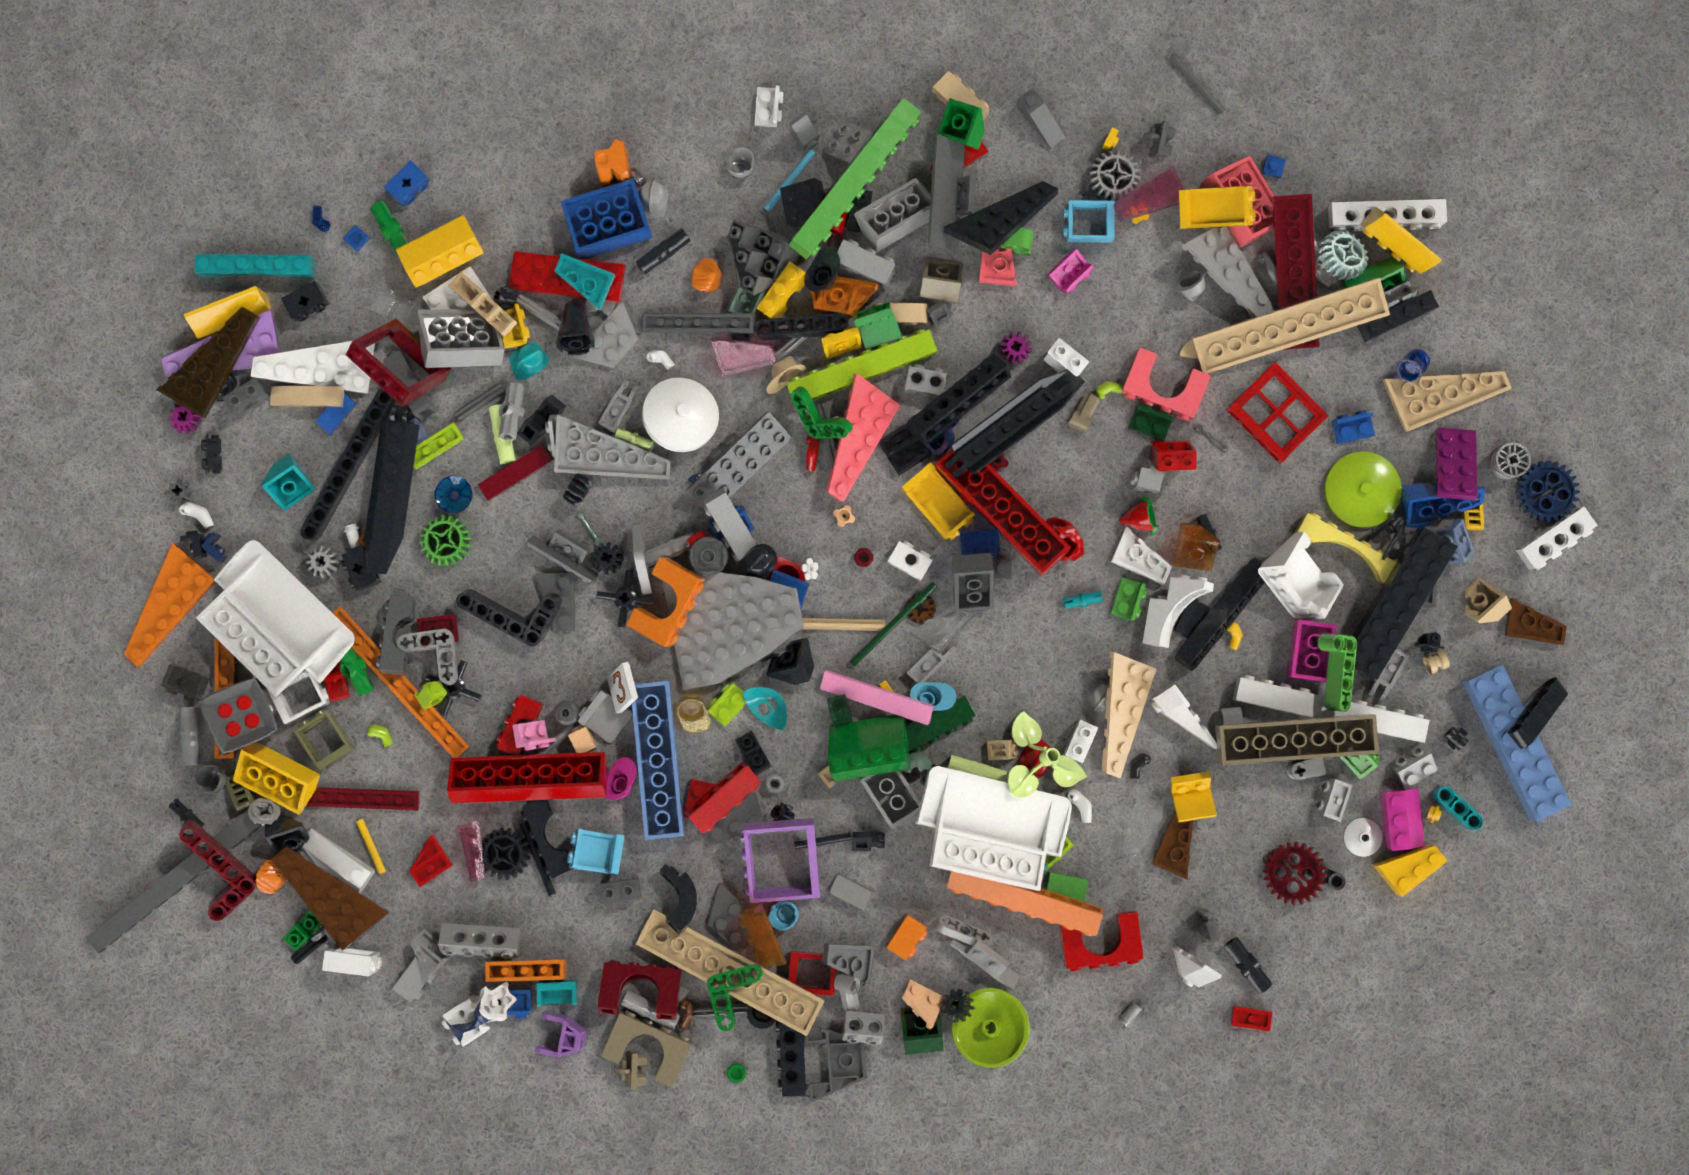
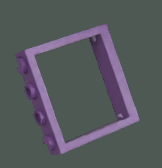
(785, 893)

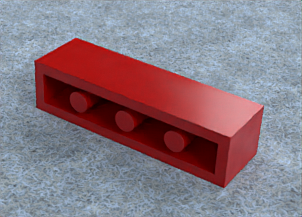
(723, 797)

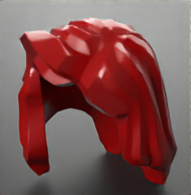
(1069, 535)

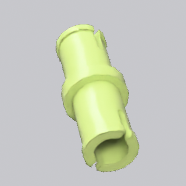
(635, 439)

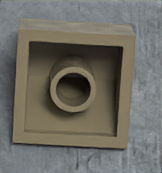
(941, 279)

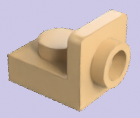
(1002, 749)

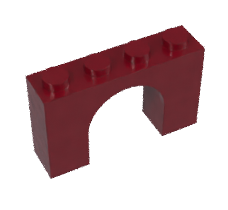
(617, 976)

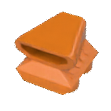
(612, 163)

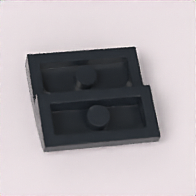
(903, 449)

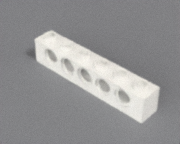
(1434, 208)

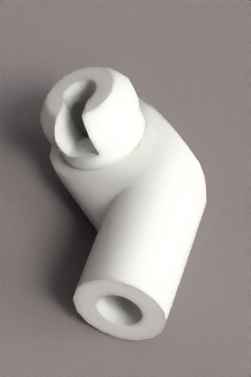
(660, 356)

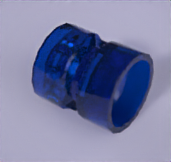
(1413, 365)

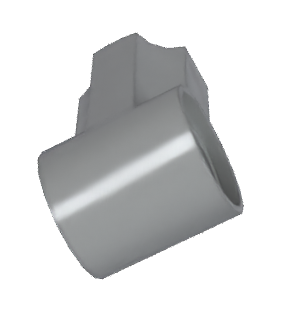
(848, 990)

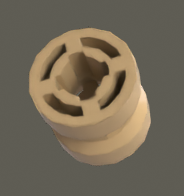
(1436, 662)

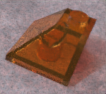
(1195, 547)

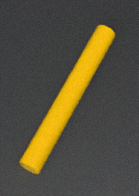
(370, 845)

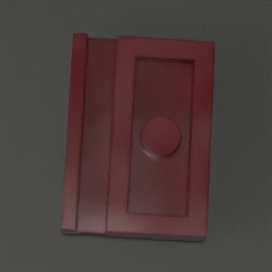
(438, 622)

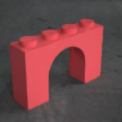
(1139, 387)

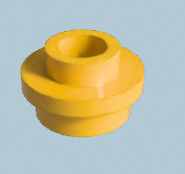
(1434, 813)

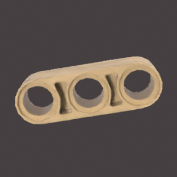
(909, 313)

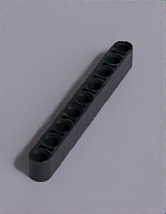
(340, 471)

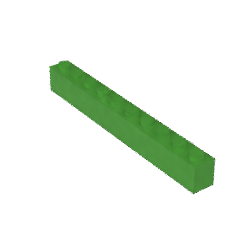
(854, 179)

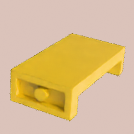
(1216, 207)
(938, 502)

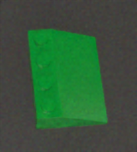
(868, 748)

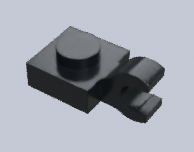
(864, 841)

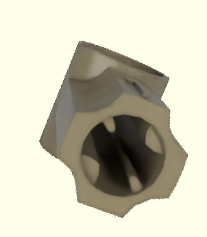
(1082, 416)

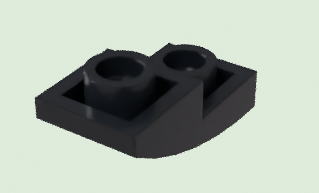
(753, 753)

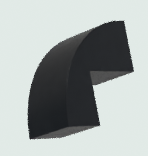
(534, 426)

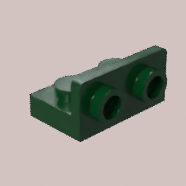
(1150, 422)

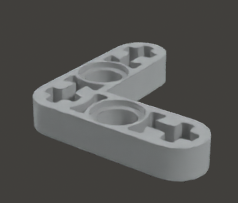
(640, 559)
(440, 647)

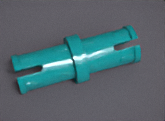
(1083, 599)

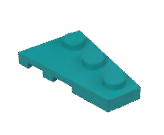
(586, 279)

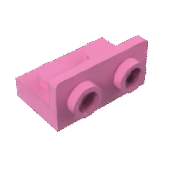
(531, 734)

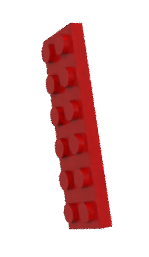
(537, 275)

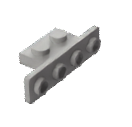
(988, 961)

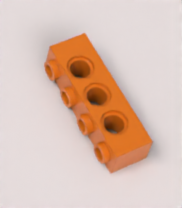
(525, 970)

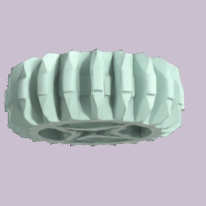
(1343, 255)

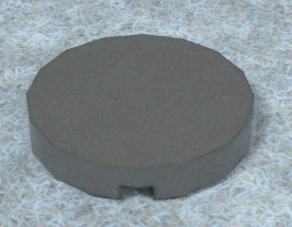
(708, 556)

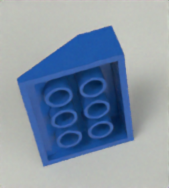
(606, 219)

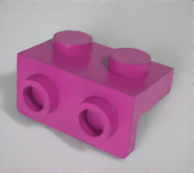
(1070, 271)

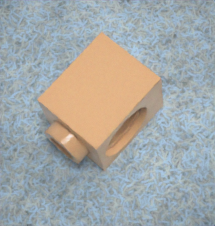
(582, 739)

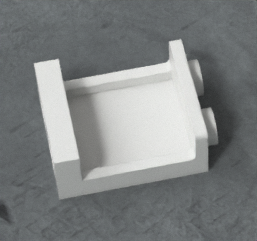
(1064, 357)

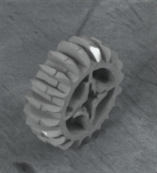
(1107, 175)

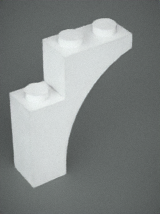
(1165, 610)

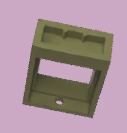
(305, 726)

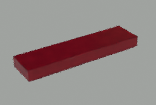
(515, 472)

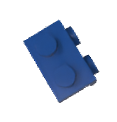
(523, 1004)

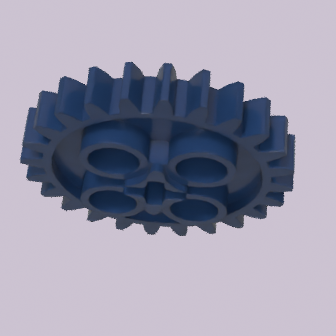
(1555, 507)

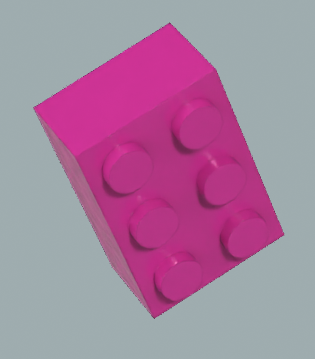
(1305, 657)

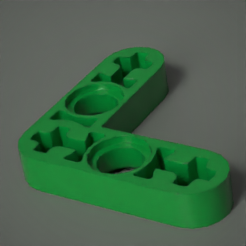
(814, 424)
(723, 992)

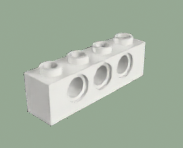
(1530, 552)

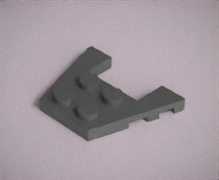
(845, 1062)

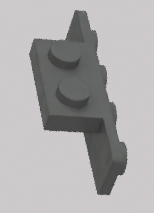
(566, 553)

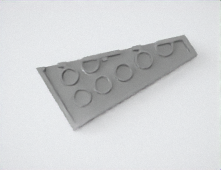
(1230, 269)
(596, 453)

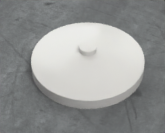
(680, 414)

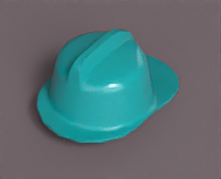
(528, 361)

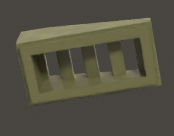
(235, 798)

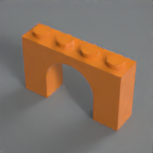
(686, 586)

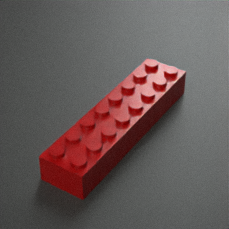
(1008, 513)
(527, 777)

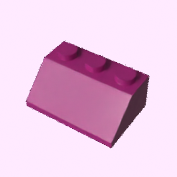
(1402, 819)

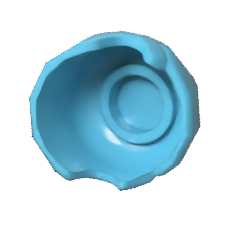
(789, 912)

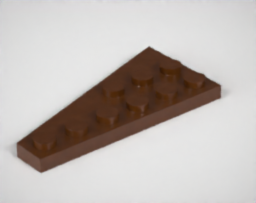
(334, 903)

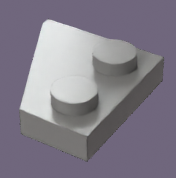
(428, 953)

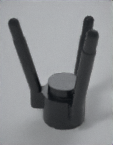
(1391, 525)

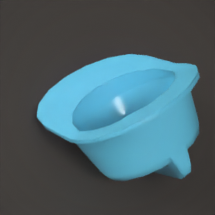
(936, 694)

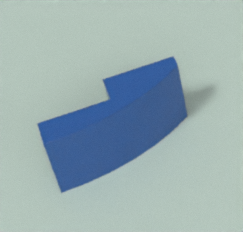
(333, 416)

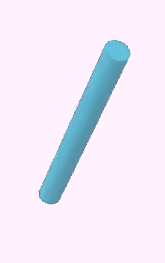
(790, 179)

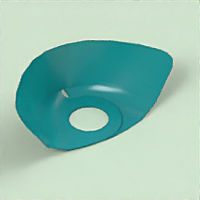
(759, 695)

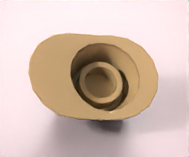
(783, 372)

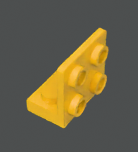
(1192, 796)

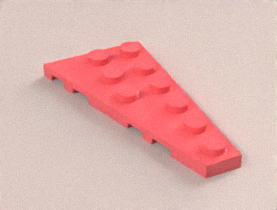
(870, 415)

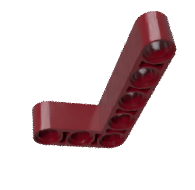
(220, 866)

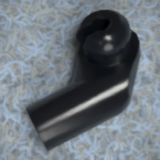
(1137, 763)

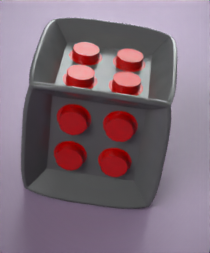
(238, 715)

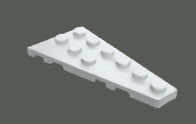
(314, 367)

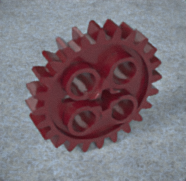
(1307, 861)

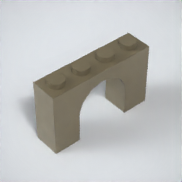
(630, 1026)

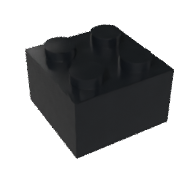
(801, 201)

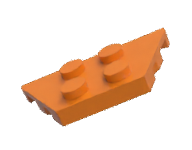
(844, 296)

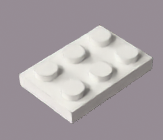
(446, 298)

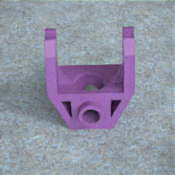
(567, 1044)

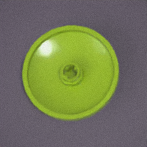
(1362, 489)
(995, 1031)

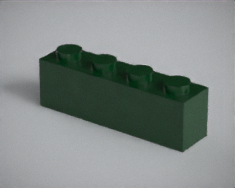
(940, 723)

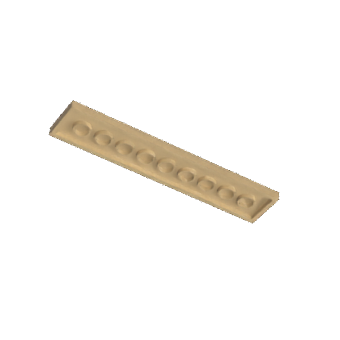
(1291, 326)
(706, 958)

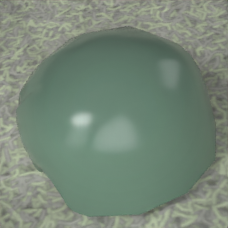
(918, 760)

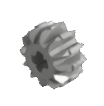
(328, 557)

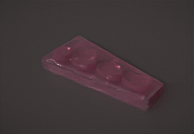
(1151, 197)

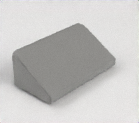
(850, 892)

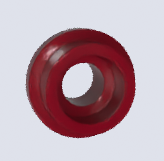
(859, 552)

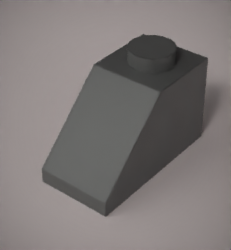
(804, 132)

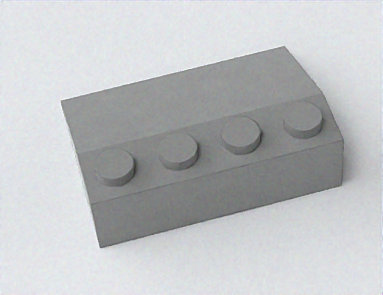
(458, 339)

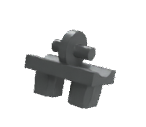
(1157, 137)

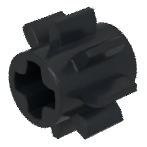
(505, 297)
(1456, 738)
(782, 812)

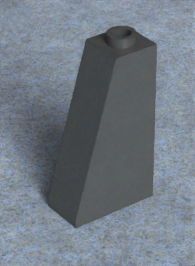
(399, 365)

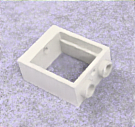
(283, 707)
(351, 961)

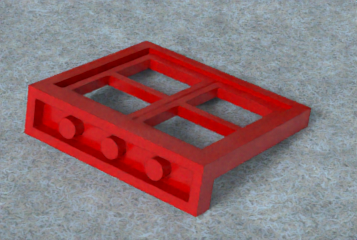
(1258, 431)

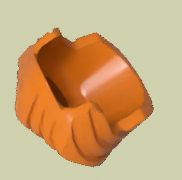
(706, 276)
(269, 877)

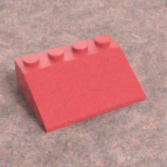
(1246, 174)

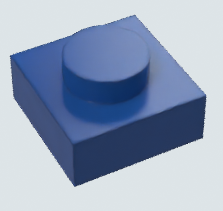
(1274, 166)

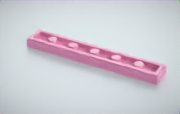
(877, 697)

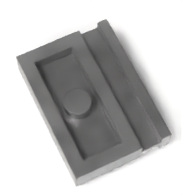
(1207, 925)

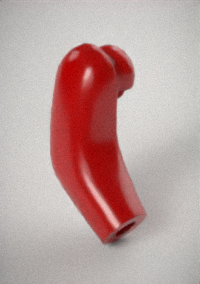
(812, 453)

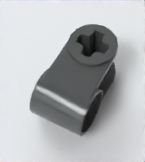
(1331, 873)

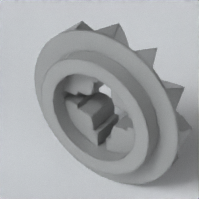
(261, 805)

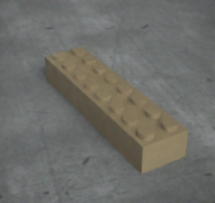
(1297, 739)

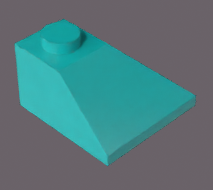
(287, 482)

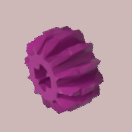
(1008, 344)
(178, 419)

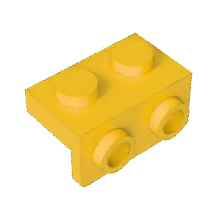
(519, 333)

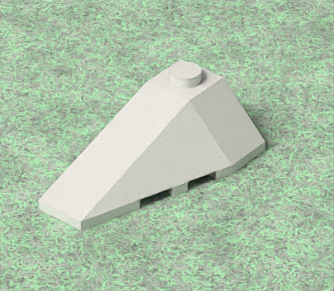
(1174, 706)
(338, 861)
(1193, 970)

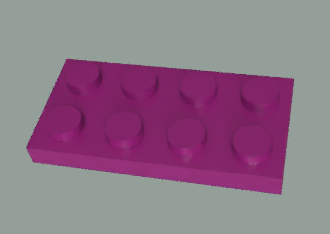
(1456, 464)

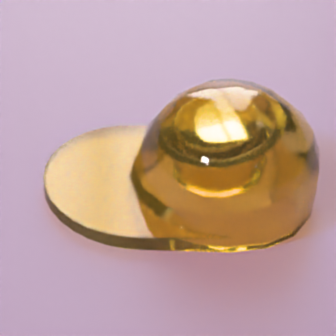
(693, 713)

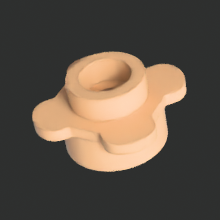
(839, 513)

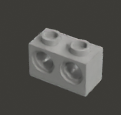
(924, 386)
(863, 1022)

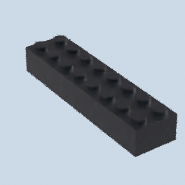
(1400, 600)

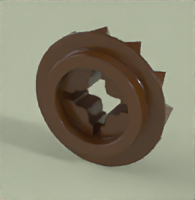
(925, 615)

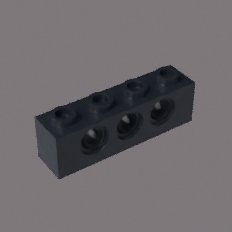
(788, 1086)

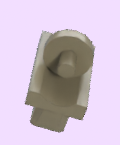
(628, 1069)

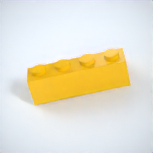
(1399, 241)
(439, 251)
(213, 316)
(275, 777)

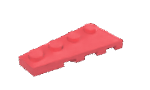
(998, 268)

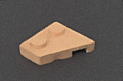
(923, 1002)

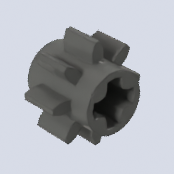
(182, 495)

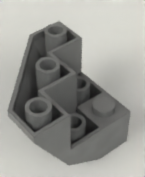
(758, 256)

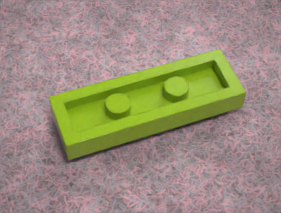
(437, 445)

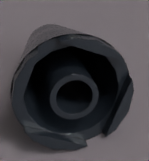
(574, 330)

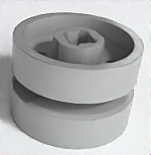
(1518, 457)

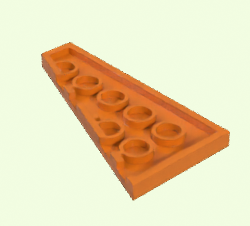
(174, 594)

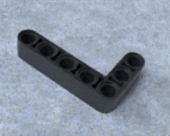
(511, 617)

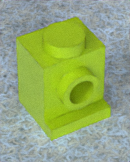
(431, 694)

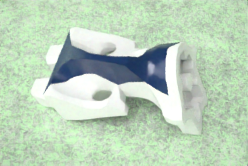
(477, 1014)

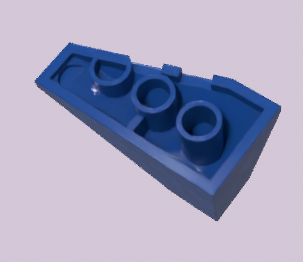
(1423, 506)

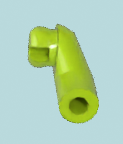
(1107, 387)
(380, 732)

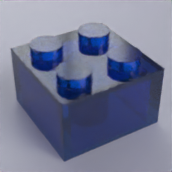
(979, 542)

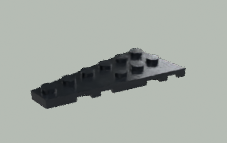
(998, 222)

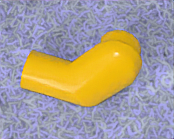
(1236, 634)

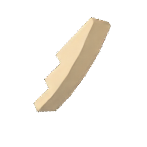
(482, 304)
(307, 396)

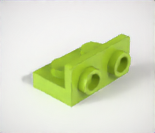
(728, 704)

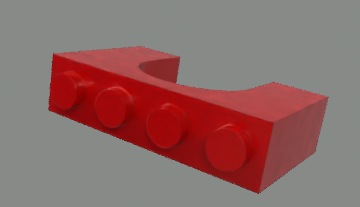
(1127, 947)

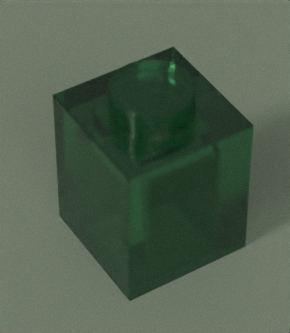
(839, 710)

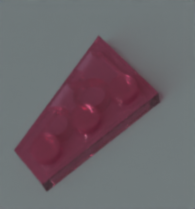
(740, 356)
(472, 850)

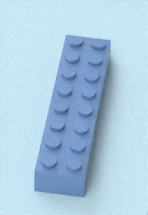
(658, 761)
(1526, 767)

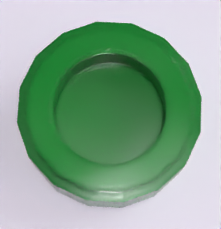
(736, 1072)

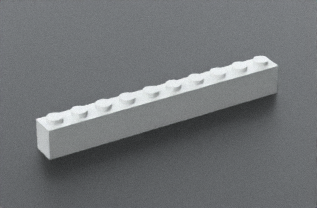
(1310, 705)

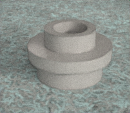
(779, 779)

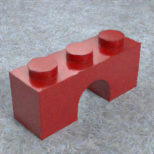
(524, 708)

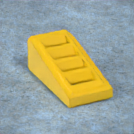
(1479, 526)

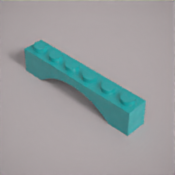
(249, 264)

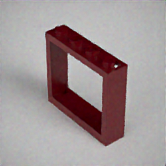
(382, 375)

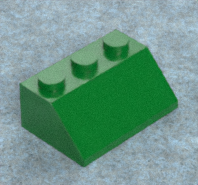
(1389, 271)

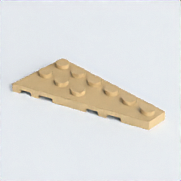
(1441, 395)
(1124, 706)

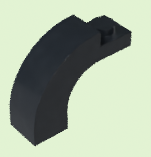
(685, 911)

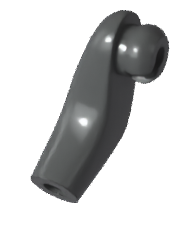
(1270, 266)

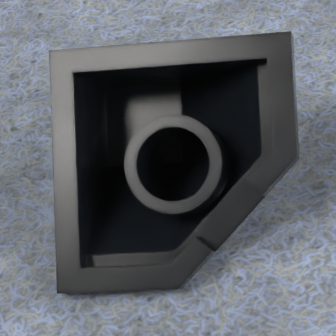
(794, 665)
(286, 833)

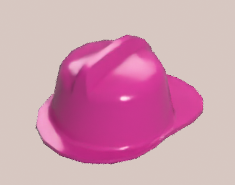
(621, 778)

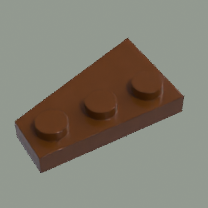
(1529, 624)

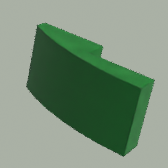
(302, 931)

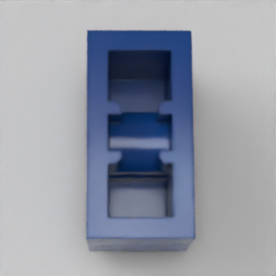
(411, 174)

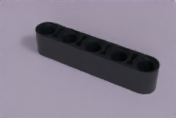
(793, 322)
(1538, 713)

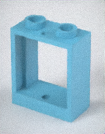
(1090, 205)

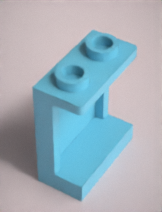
(595, 851)

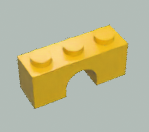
(789, 281)

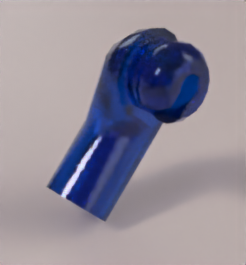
(318, 221)

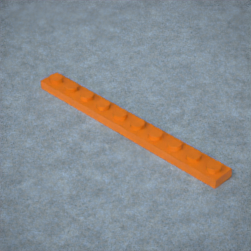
(404, 690)

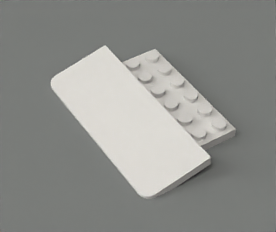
(273, 621)
(989, 830)

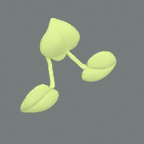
(1021, 781)

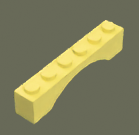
(1327, 532)

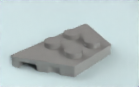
(612, 339)

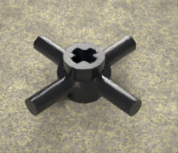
(616, 597)
(461, 690)

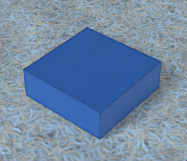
(356, 238)

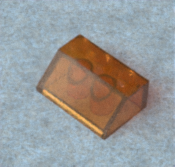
(761, 936)

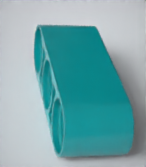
(1465, 812)

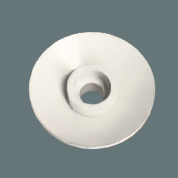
(1353, 837)

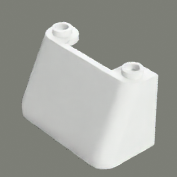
(1298, 580)

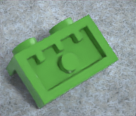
(1128, 599)
(1362, 764)

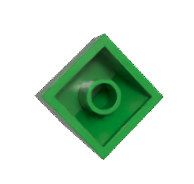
(962, 123)

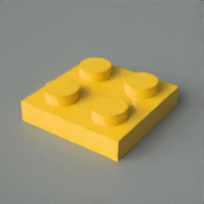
(841, 343)

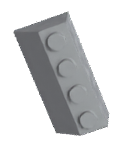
(894, 215)

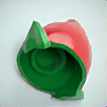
(1141, 516)

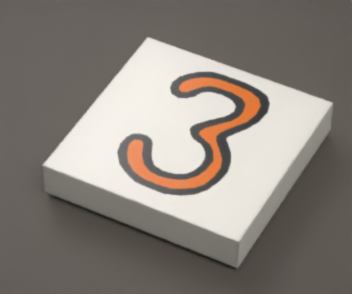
(622, 687)

